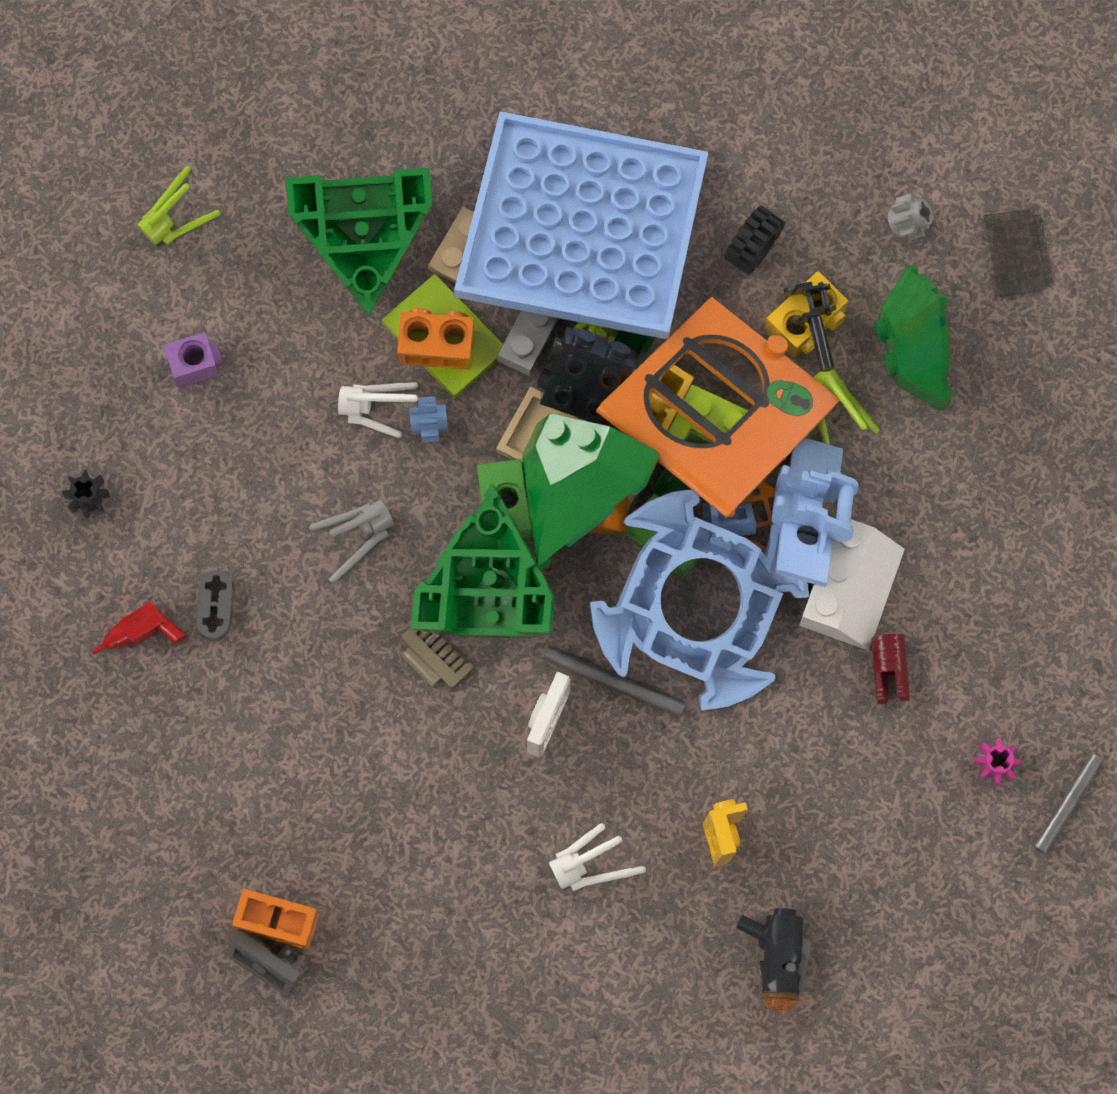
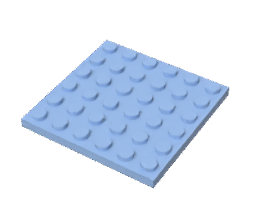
(582, 225)

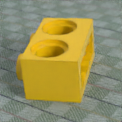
(796, 306)

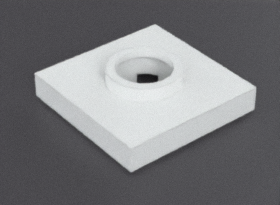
(547, 714)

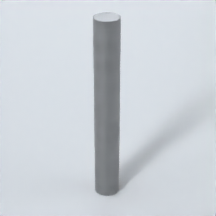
(1068, 803)

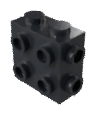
(584, 373)

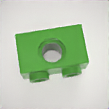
(508, 480)

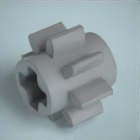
(910, 217)

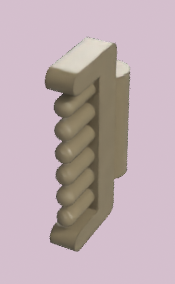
(429, 664)

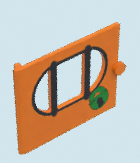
(746, 454)

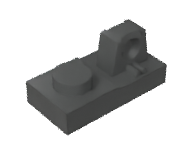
(277, 970)

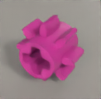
(1000, 771)

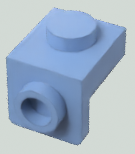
(742, 522)

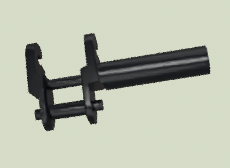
(815, 321)

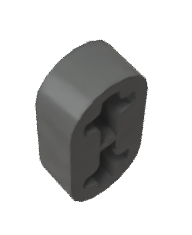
(224, 605)

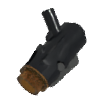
(784, 956)

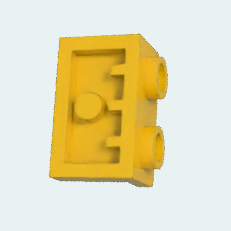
(719, 834)

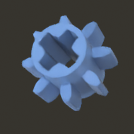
(428, 419)

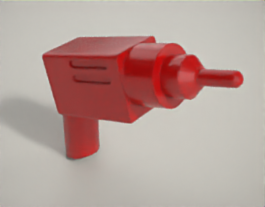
(139, 626)

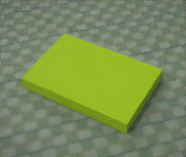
(439, 299)

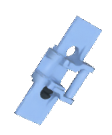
(798, 511)

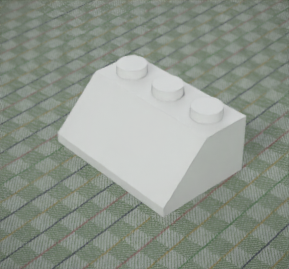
(856, 587)

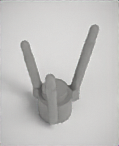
(370, 518)

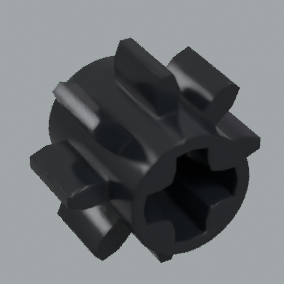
(84, 503)

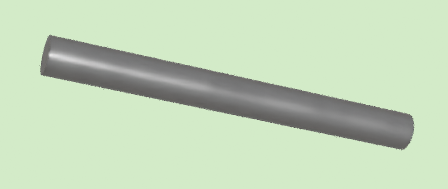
(614, 681)

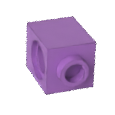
(181, 350)

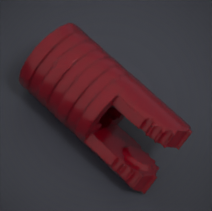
(890, 659)

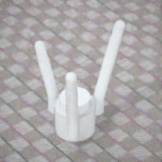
(357, 400)
(569, 866)

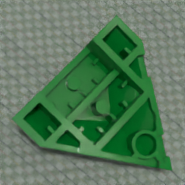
(361, 224)
(916, 338)
(577, 477)
(485, 582)

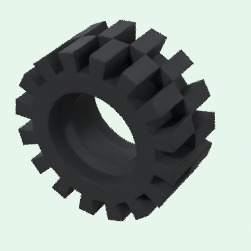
(754, 240)

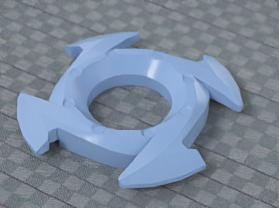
(639, 612)

